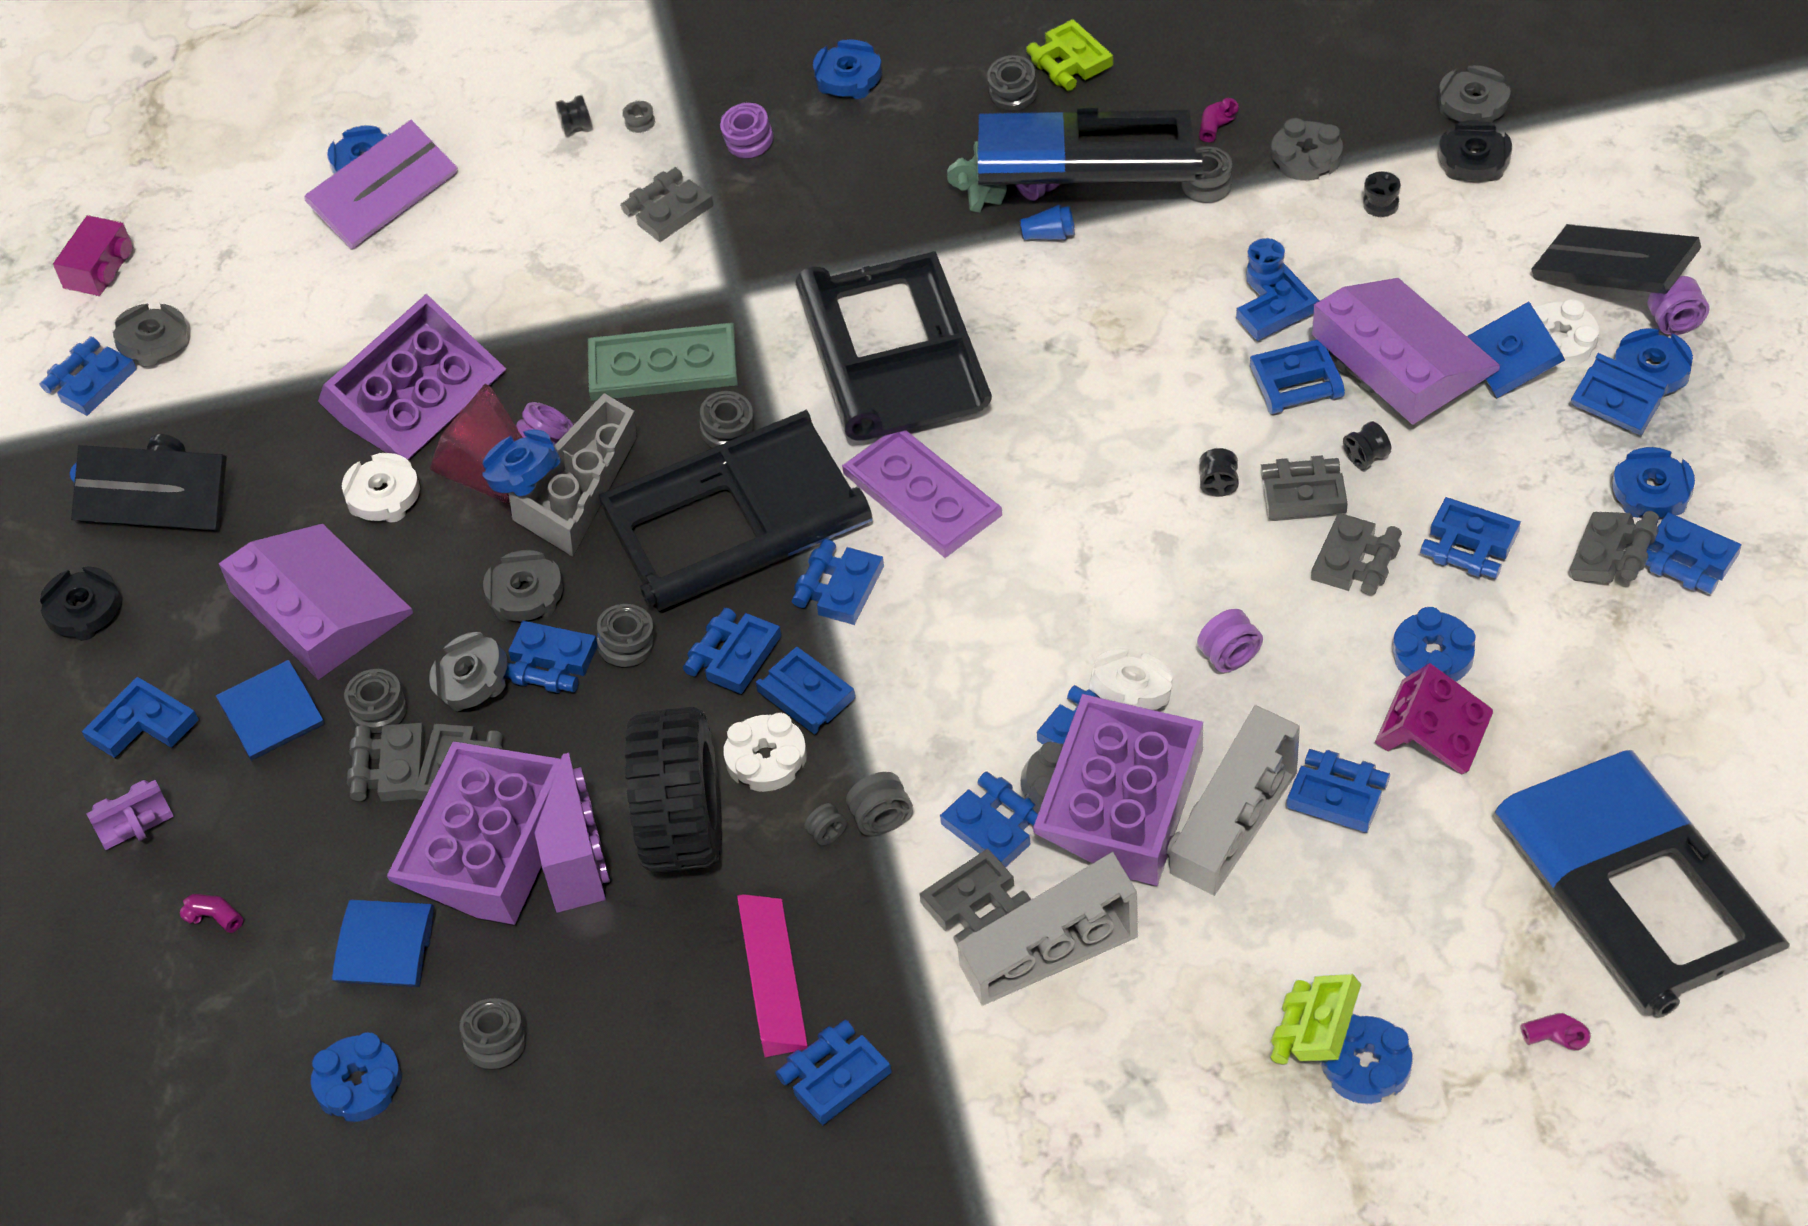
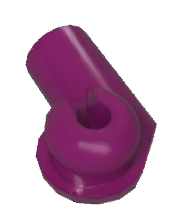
(1217, 116)
(213, 906)
(1558, 1028)

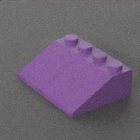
(1400, 346)
(410, 380)
(313, 595)
(1121, 785)
(477, 832)

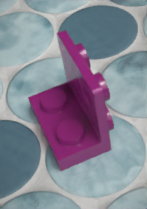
(1436, 716)

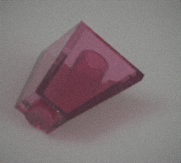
(469, 440)

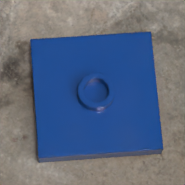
(1519, 346)

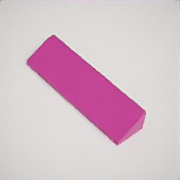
(772, 975)

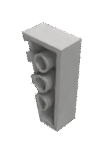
(590, 459)
(1236, 800)
(1052, 931)

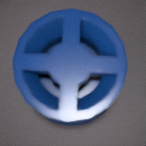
(1265, 261)

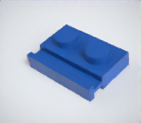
(1619, 394)
(805, 690)

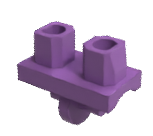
(129, 814)

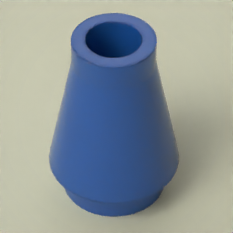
(1049, 224)

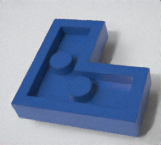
(1277, 305)
(139, 709)

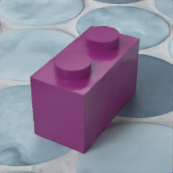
(93, 255)

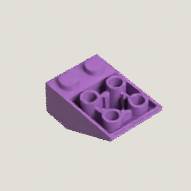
(570, 842)

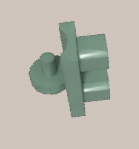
(964, 176)

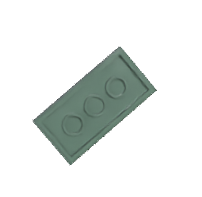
(662, 361)

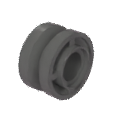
(1012, 82)
(1215, 179)
(725, 417)
(625, 635)
(375, 699)
(879, 803)
(492, 1033)

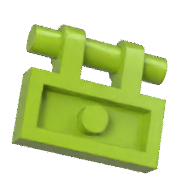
(1077, 48)
(1315, 1019)

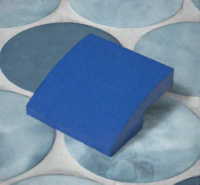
(270, 710)
(382, 943)

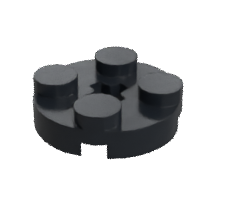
(1487, 164)
(85, 619)

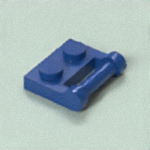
(1294, 366)

